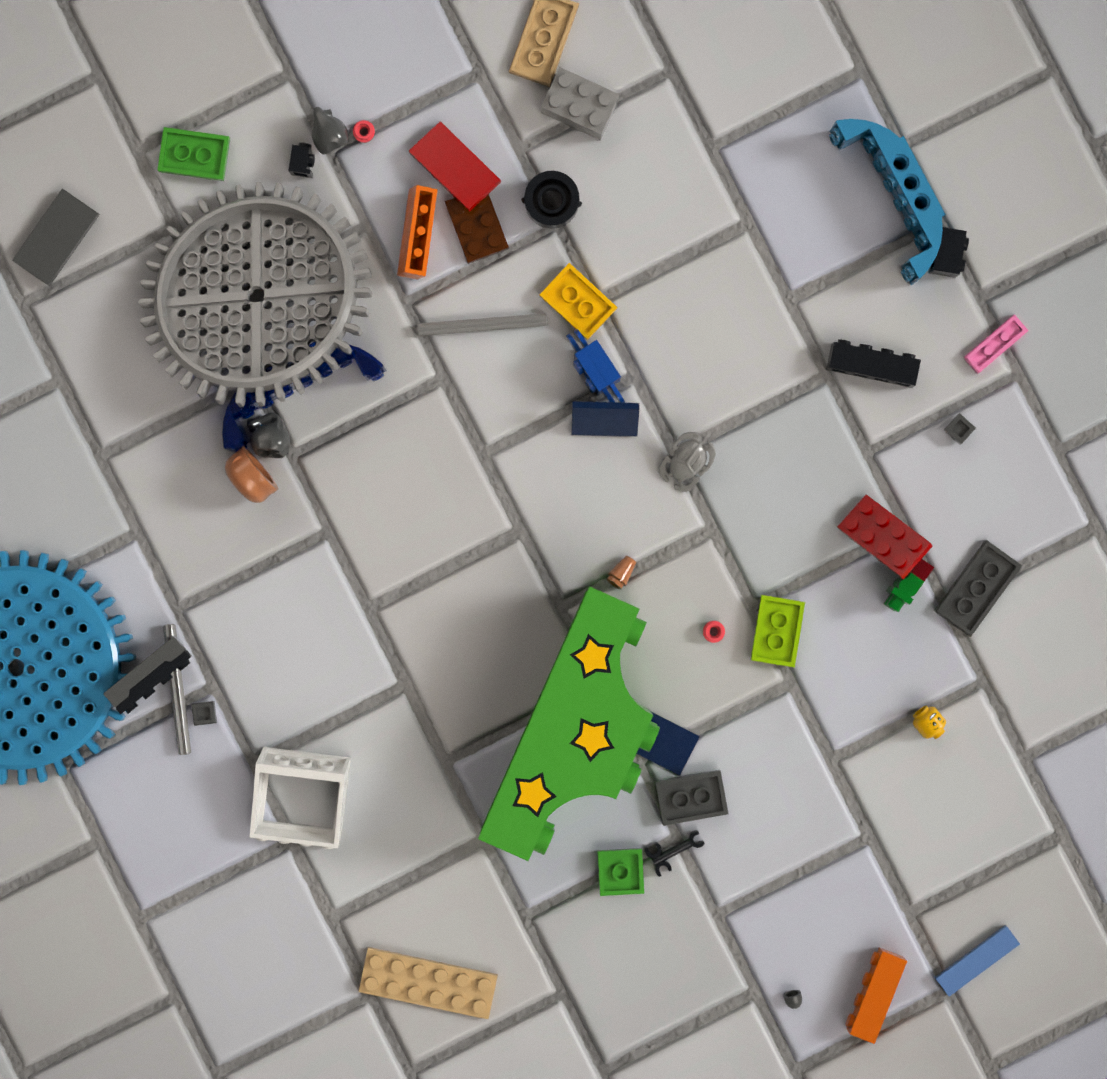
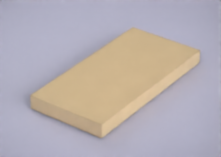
(543, 40)

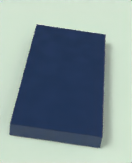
(671, 745)

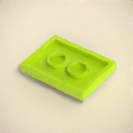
(777, 631)

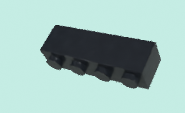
(873, 364)

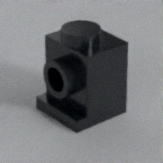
(301, 160)

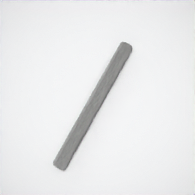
(482, 324)
(178, 701)

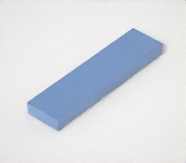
(977, 960)

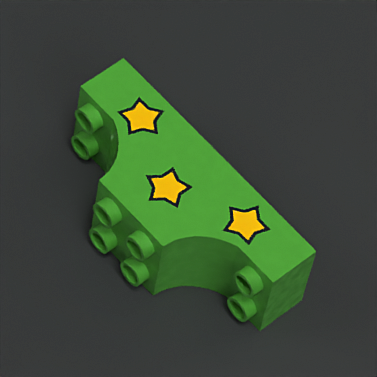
(578, 733)

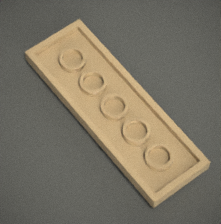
(428, 983)

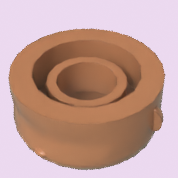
(249, 476)

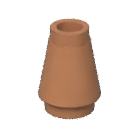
(621, 572)

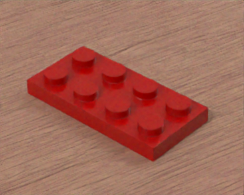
(884, 536)

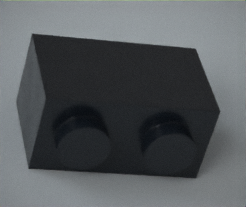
(949, 258)

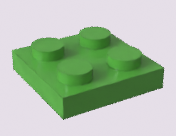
(620, 872)

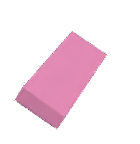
(995, 344)

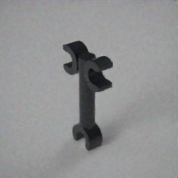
(659, 858)

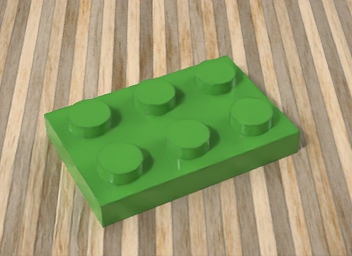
(193, 154)

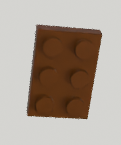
(478, 229)

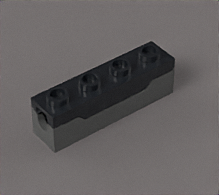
(149, 673)

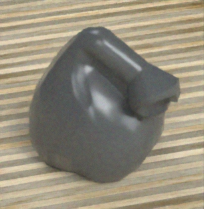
(328, 131)
(269, 436)

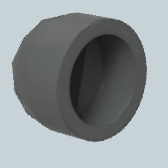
(793, 998)

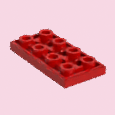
(454, 166)

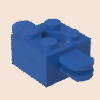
(596, 367)

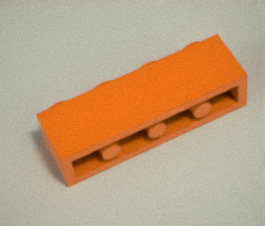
(417, 232)
(876, 995)

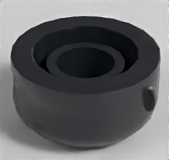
(556, 182)

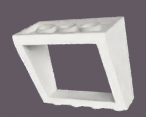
(305, 766)

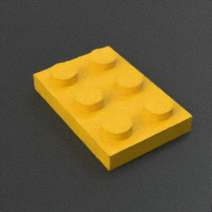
(578, 301)

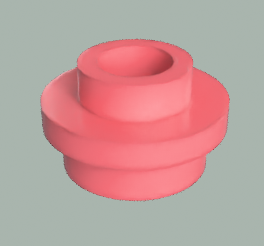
(363, 125)
(706, 631)

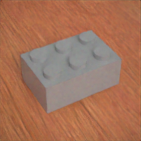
(580, 103)

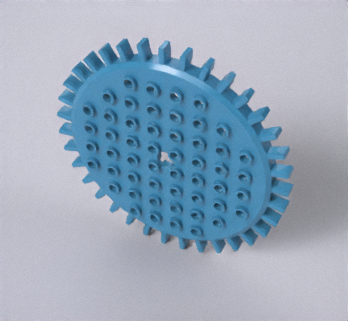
(103, 662)

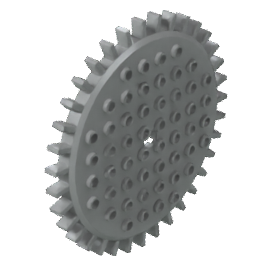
(208, 234)

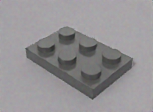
(691, 797)

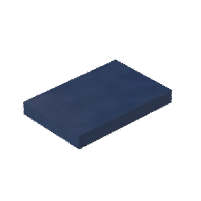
(605, 418)

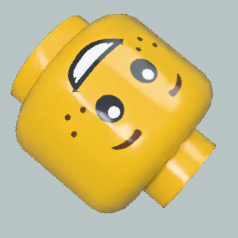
(929, 722)

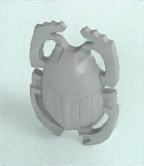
(687, 460)

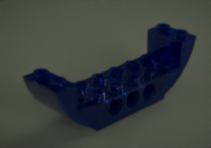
(233, 431)

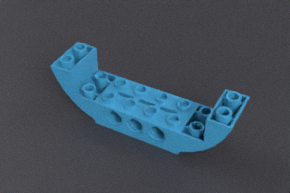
(892, 150)

